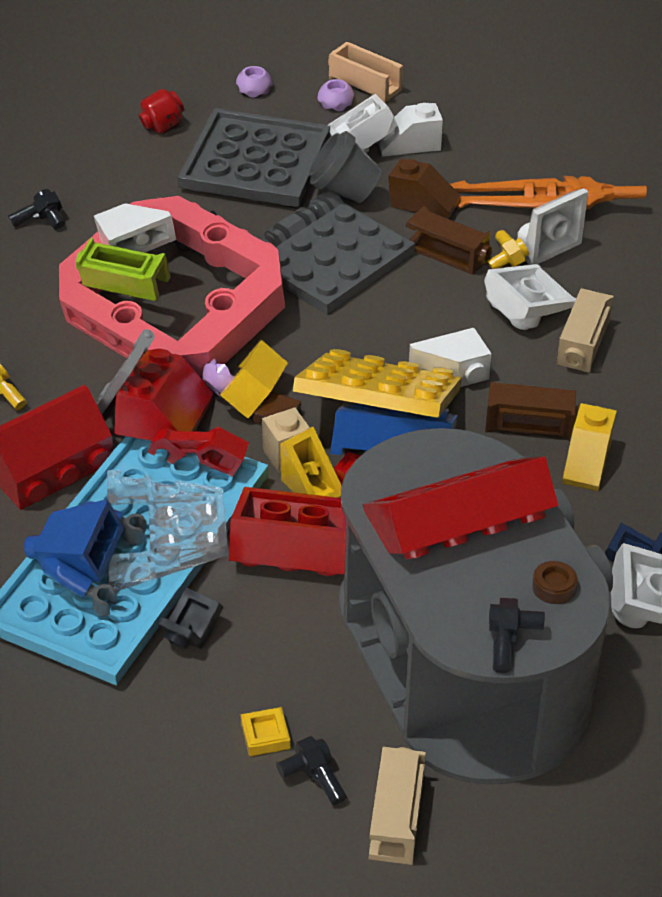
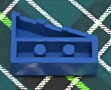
(365, 425)

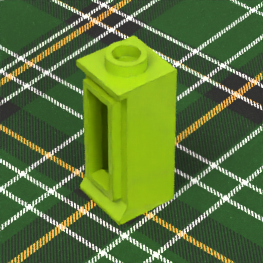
(122, 270)

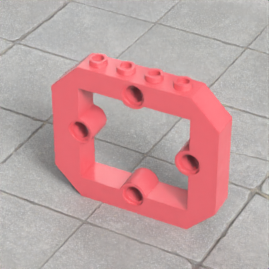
(231, 314)

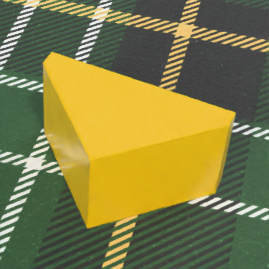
(307, 466)

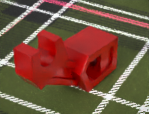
(213, 448)

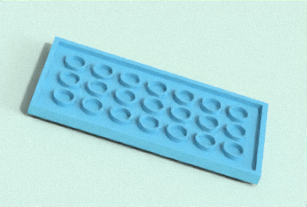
(64, 625)

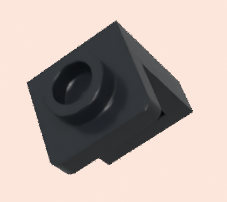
(191, 620)

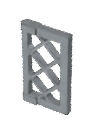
(110, 390)

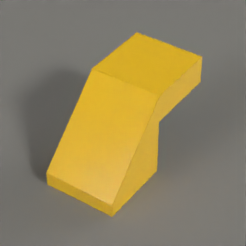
(255, 379)

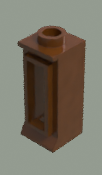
(449, 241)
(531, 409)

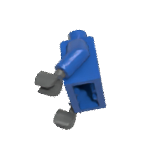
(79, 546)

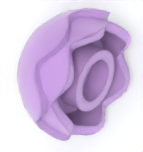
(254, 81)
(335, 95)
(216, 376)

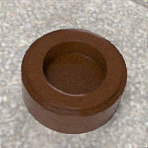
(554, 582)

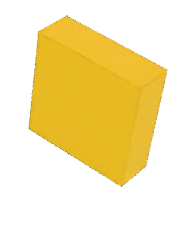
(265, 731)

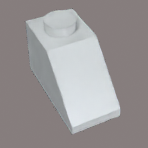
(416, 131)
(135, 227)
(458, 351)

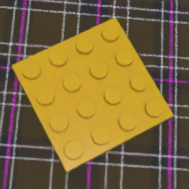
(378, 383)

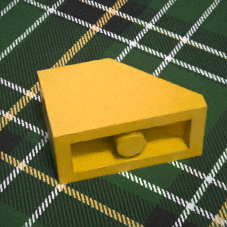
(589, 447)

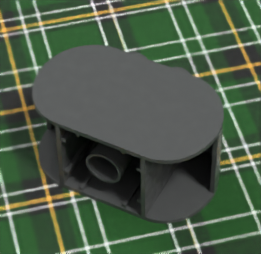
(428, 620)

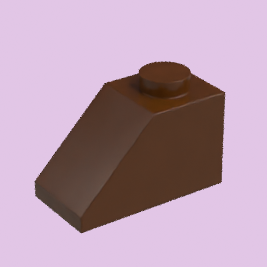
(419, 185)

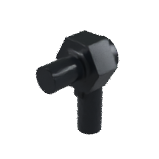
(45, 205)
(506, 620)
(313, 758)

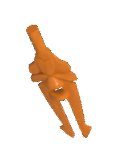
(597, 191)

